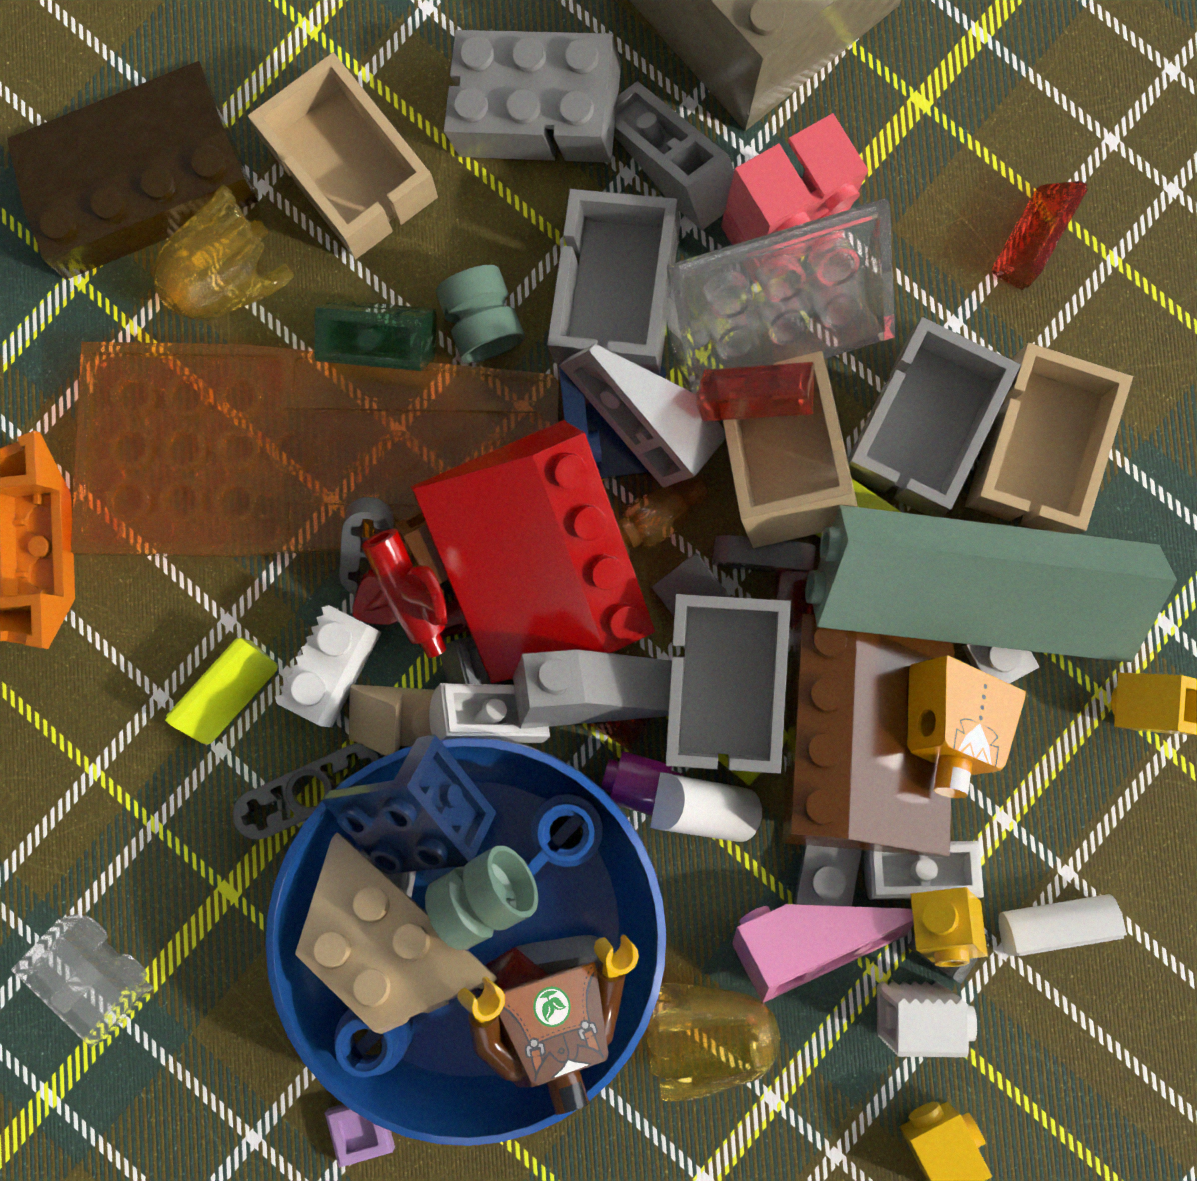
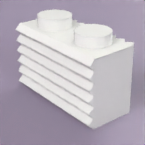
(328, 667)
(924, 1020)

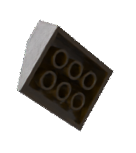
(125, 170)

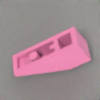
(808, 941)

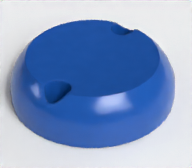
(427, 1073)

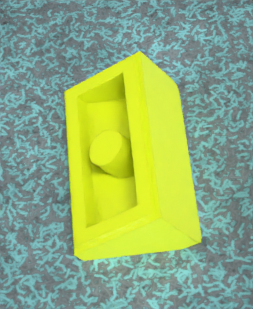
(222, 691)

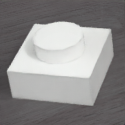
(1001, 662)

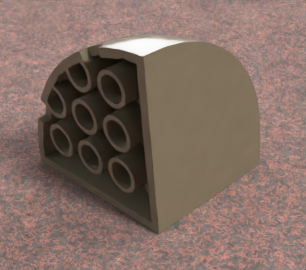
(759, 49)

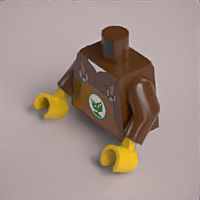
(552, 1024)

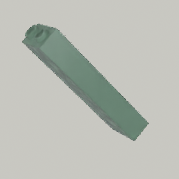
(987, 584)

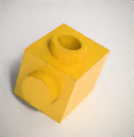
(1155, 703)
(948, 926)
(945, 1143)

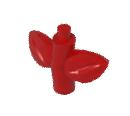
(401, 593)

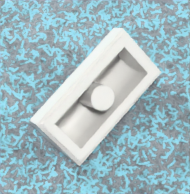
(479, 713)
(705, 808)
(900, 874)
(1061, 925)

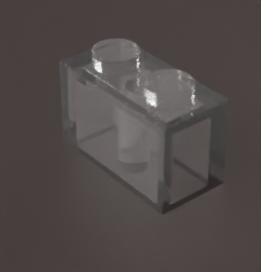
(84, 978)

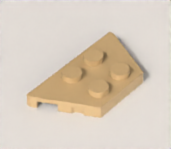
(379, 944)

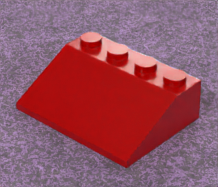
(534, 551)

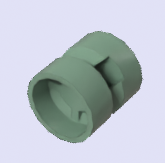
(476, 305)
(480, 897)

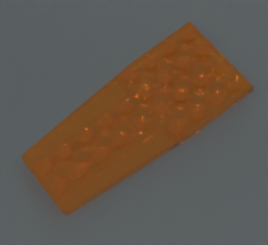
(269, 446)

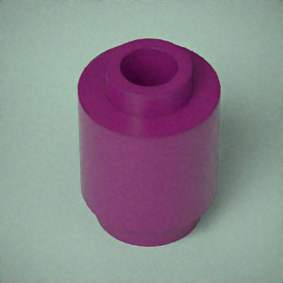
(634, 781)

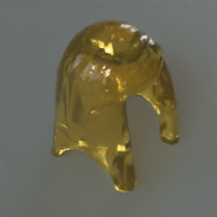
(213, 262)
(709, 1040)

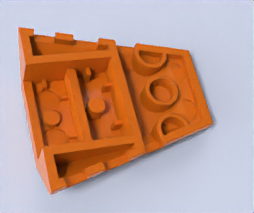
(34, 544)

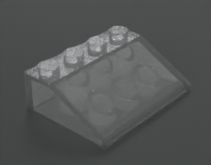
(784, 294)

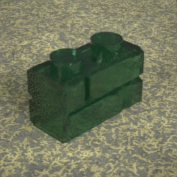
(375, 334)

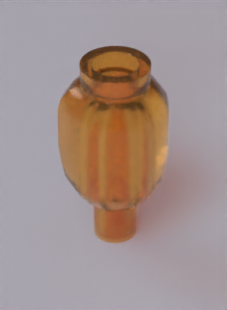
(659, 514)

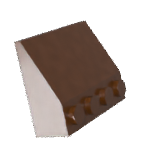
(848, 748)

